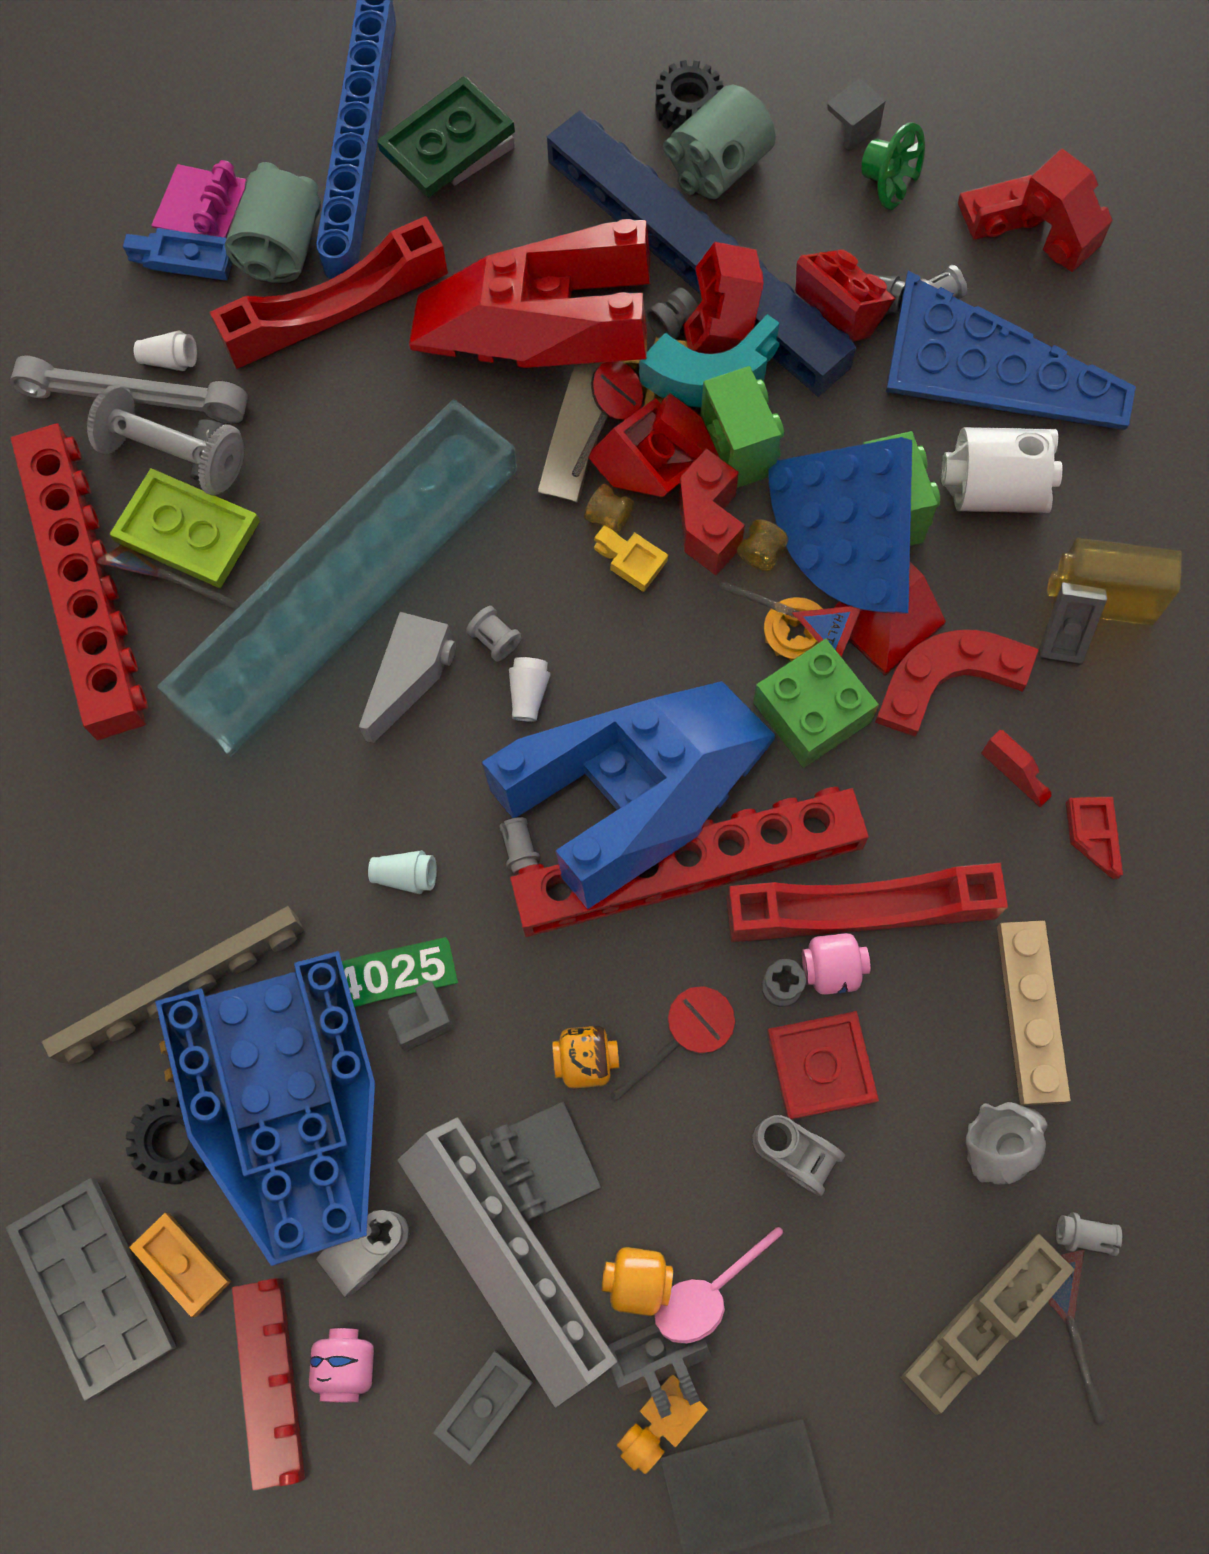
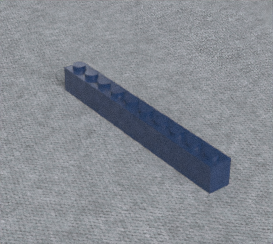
(682, 236)

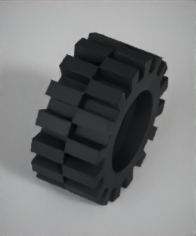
(684, 81)
(144, 1148)

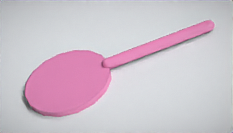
(698, 1305)

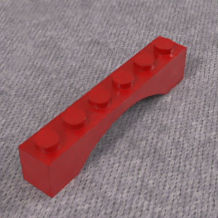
(266, 324)
(919, 900)

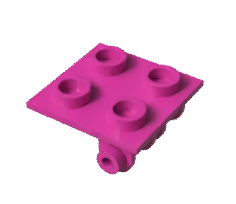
(201, 200)

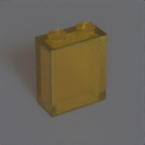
(1136, 577)

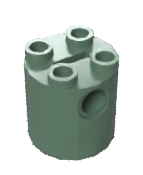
(720, 142)
(273, 224)

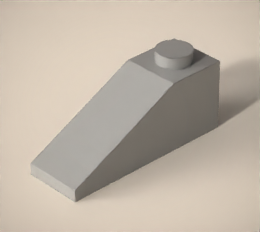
(407, 671)

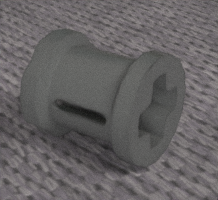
(795, 976)

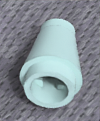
(404, 871)

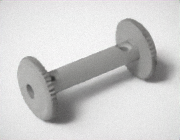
(114, 420)

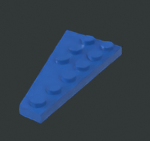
(987, 362)

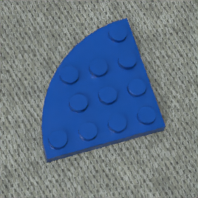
(850, 521)

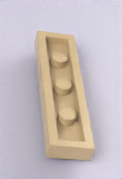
(1033, 1013)

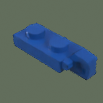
(180, 253)

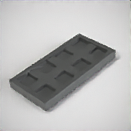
(90, 1288)

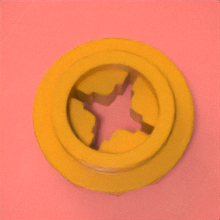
(777, 631)

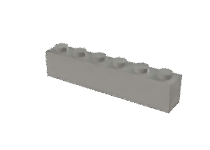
(506, 1261)

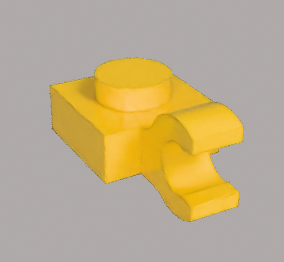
(633, 560)

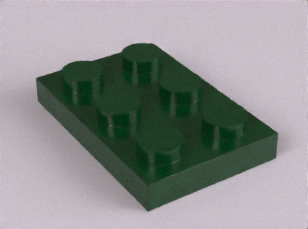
(446, 136)

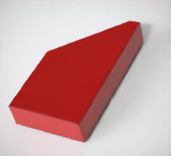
(683, 427)
(1016, 766)
(1095, 832)

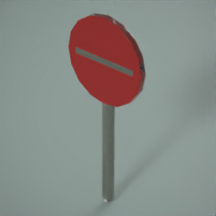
(617, 395)
(698, 1021)

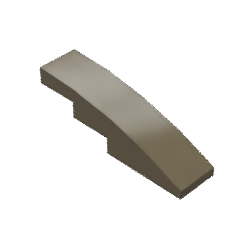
(570, 435)
(987, 1324)

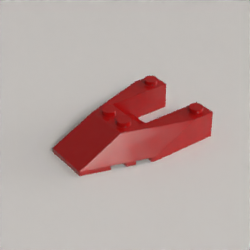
(523, 307)

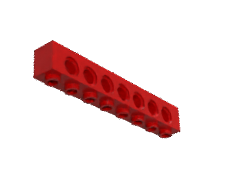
(37, 457)
(835, 808)

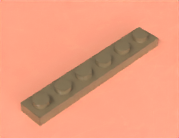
(202, 971)

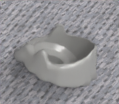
(1005, 1142)

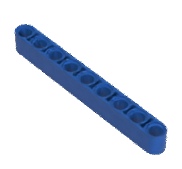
(356, 136)

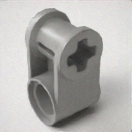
(799, 1153)
(359, 1260)

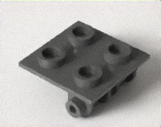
(540, 1162)

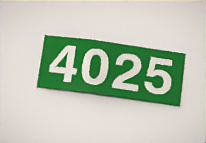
(399, 971)

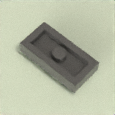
(1072, 622)
(483, 1407)

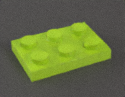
(185, 528)

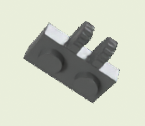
(650, 1357)

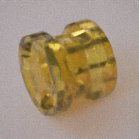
(608, 508)
(762, 545)

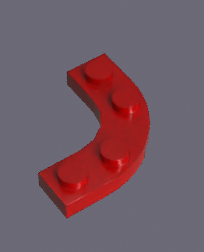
(946, 657)

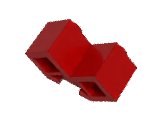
(1066, 200)
(730, 296)
(708, 529)

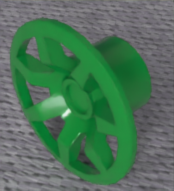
(889, 162)

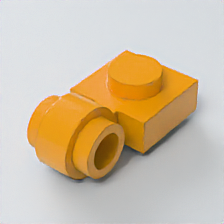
(641, 1445)

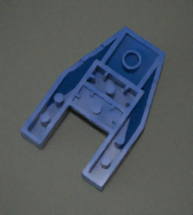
(653, 760)

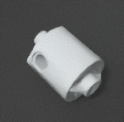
(1003, 470)

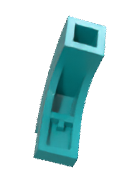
(681, 371)

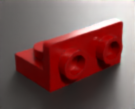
(997, 208)

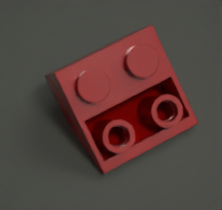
(843, 292)

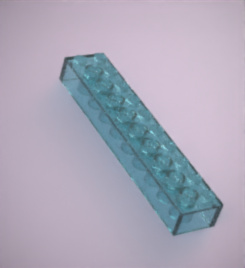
(339, 577)

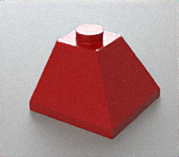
(639, 456)
(890, 637)

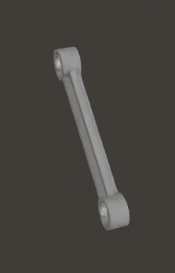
(219, 401)

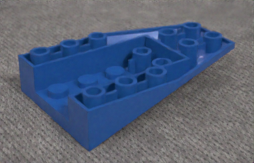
(279, 1103)

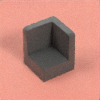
(858, 110)
(420, 1018)

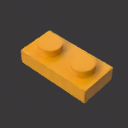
(180, 1264)

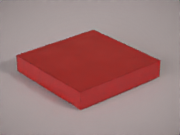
(822, 1065)

